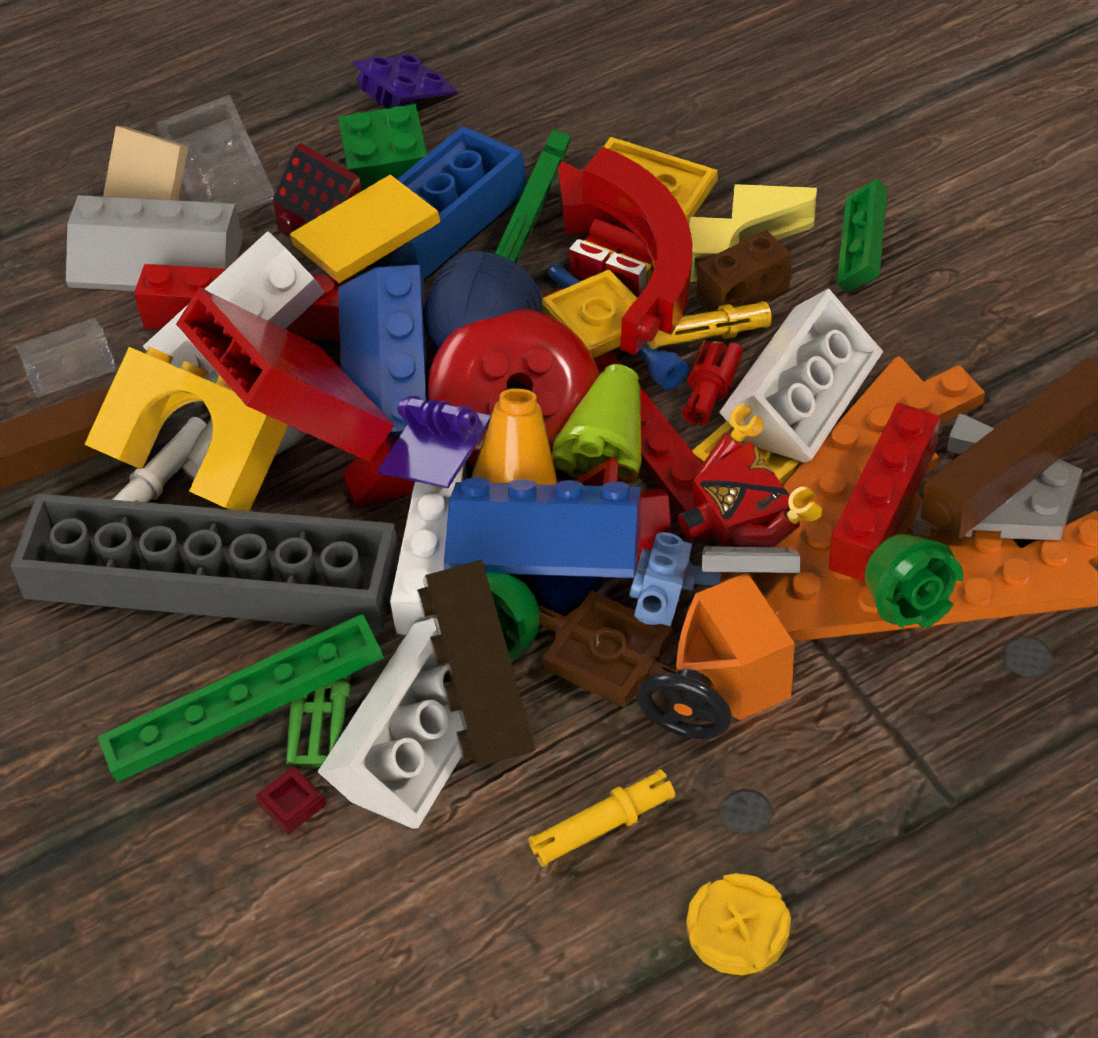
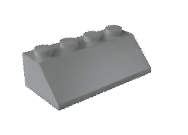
(116, 236)

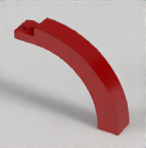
(660, 224)

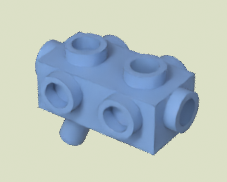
(662, 576)

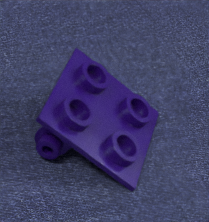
(400, 80)
(434, 441)

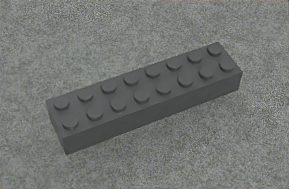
(206, 561)

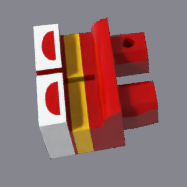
(614, 248)

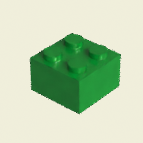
(382, 143)

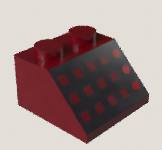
(310, 189)

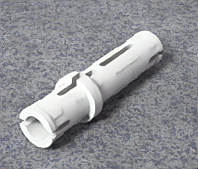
(149, 481)

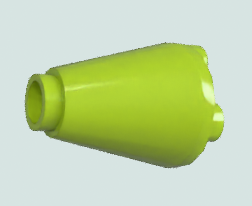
(603, 427)

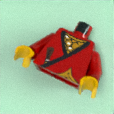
(742, 496)

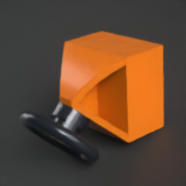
(727, 656)

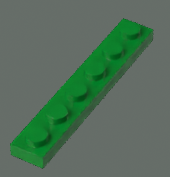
(239, 698)

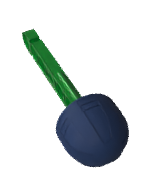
(490, 284)

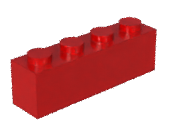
(884, 489)

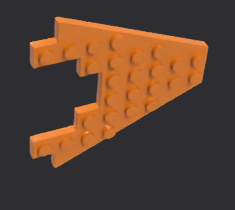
(996, 572)

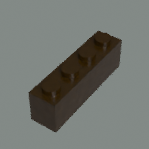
(477, 664)

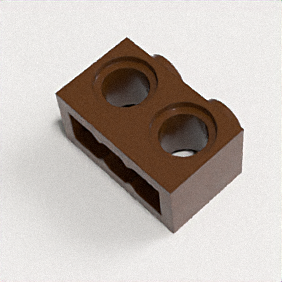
(744, 273)

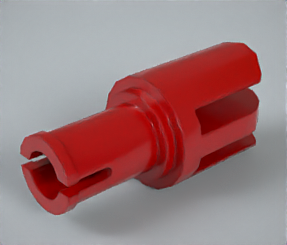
(710, 378)

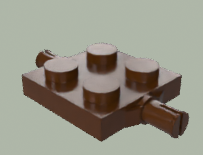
(605, 648)

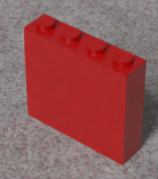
(284, 375)

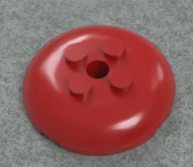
(516, 346)

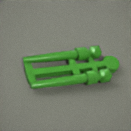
(339, 695)

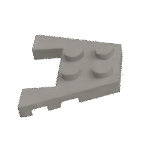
(1033, 512)

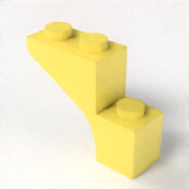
(755, 209)

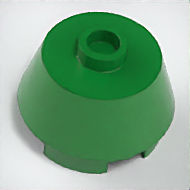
(912, 580)

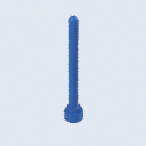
(665, 367)

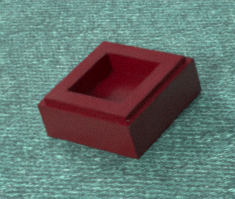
(290, 800)

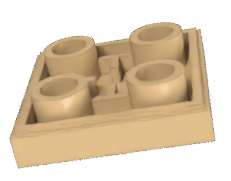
(144, 166)

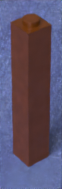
(48, 438)
(1013, 453)

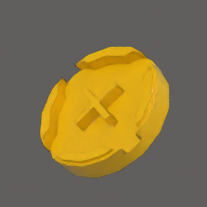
(738, 924)

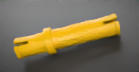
(725, 322)
(619, 808)

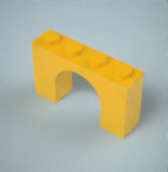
(151, 389)

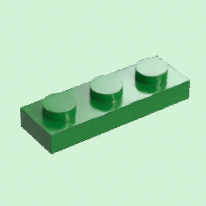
(862, 236)

